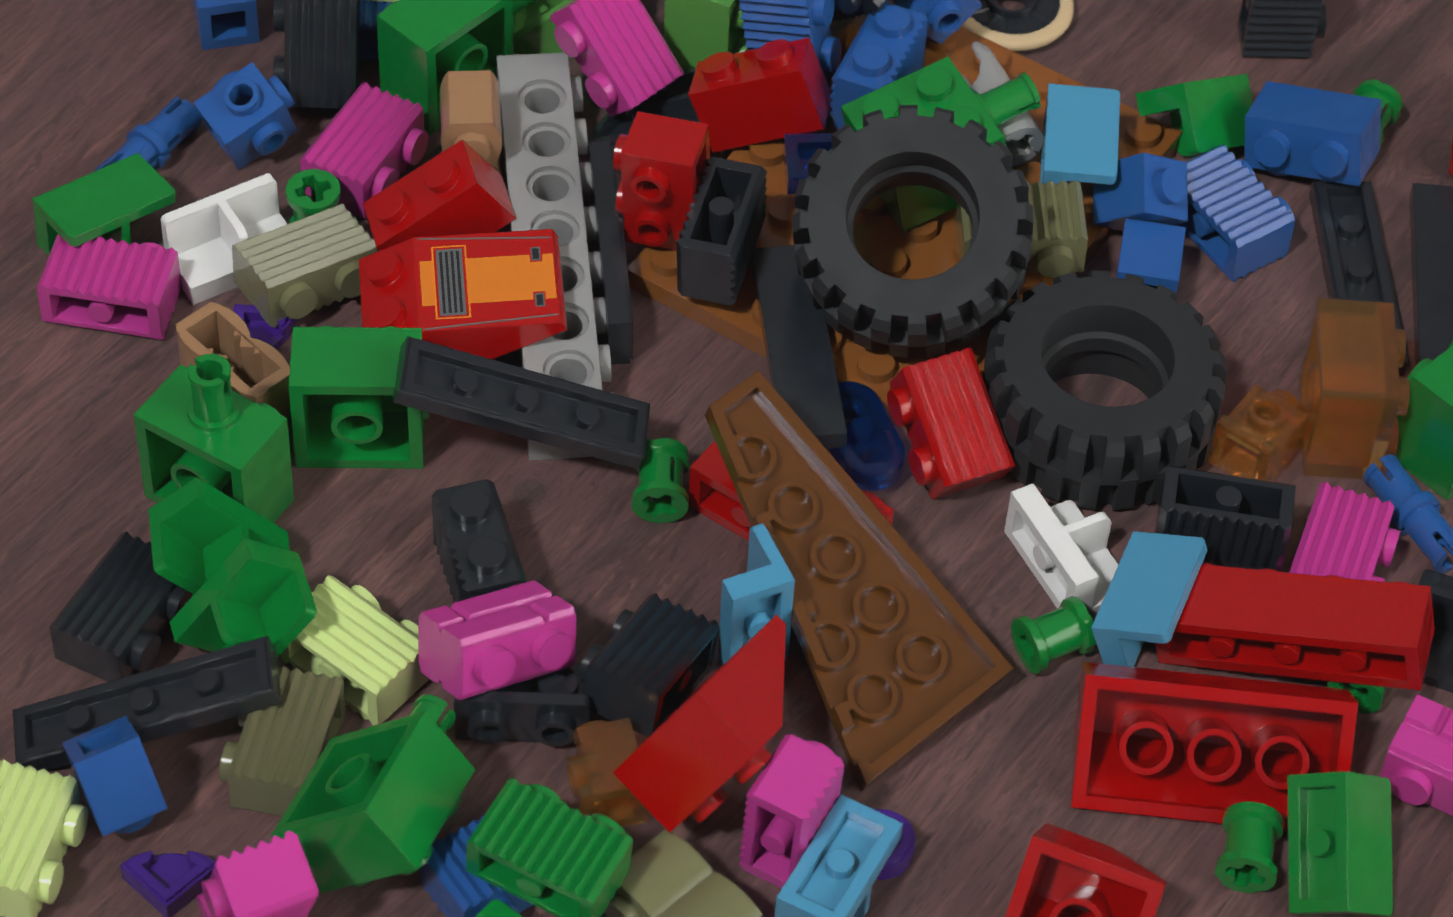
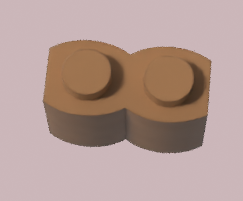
(472, 113)
(256, 367)

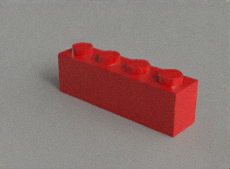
(1304, 627)

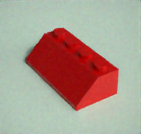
(1201, 741)

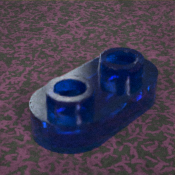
(873, 445)

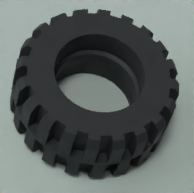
(900, 154)
(1113, 331)

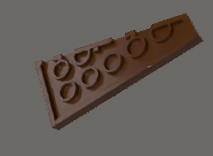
(868, 613)

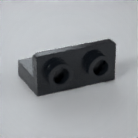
(530, 711)

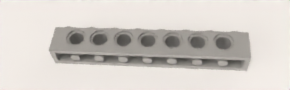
(548, 193)

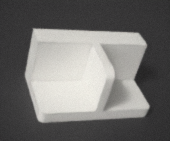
(210, 227)
(1062, 547)

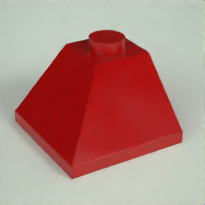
(1081, 878)

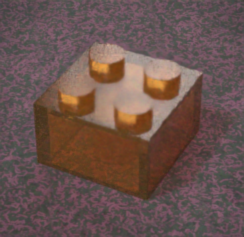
(1352, 387)

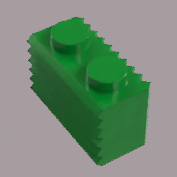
(549, 852)

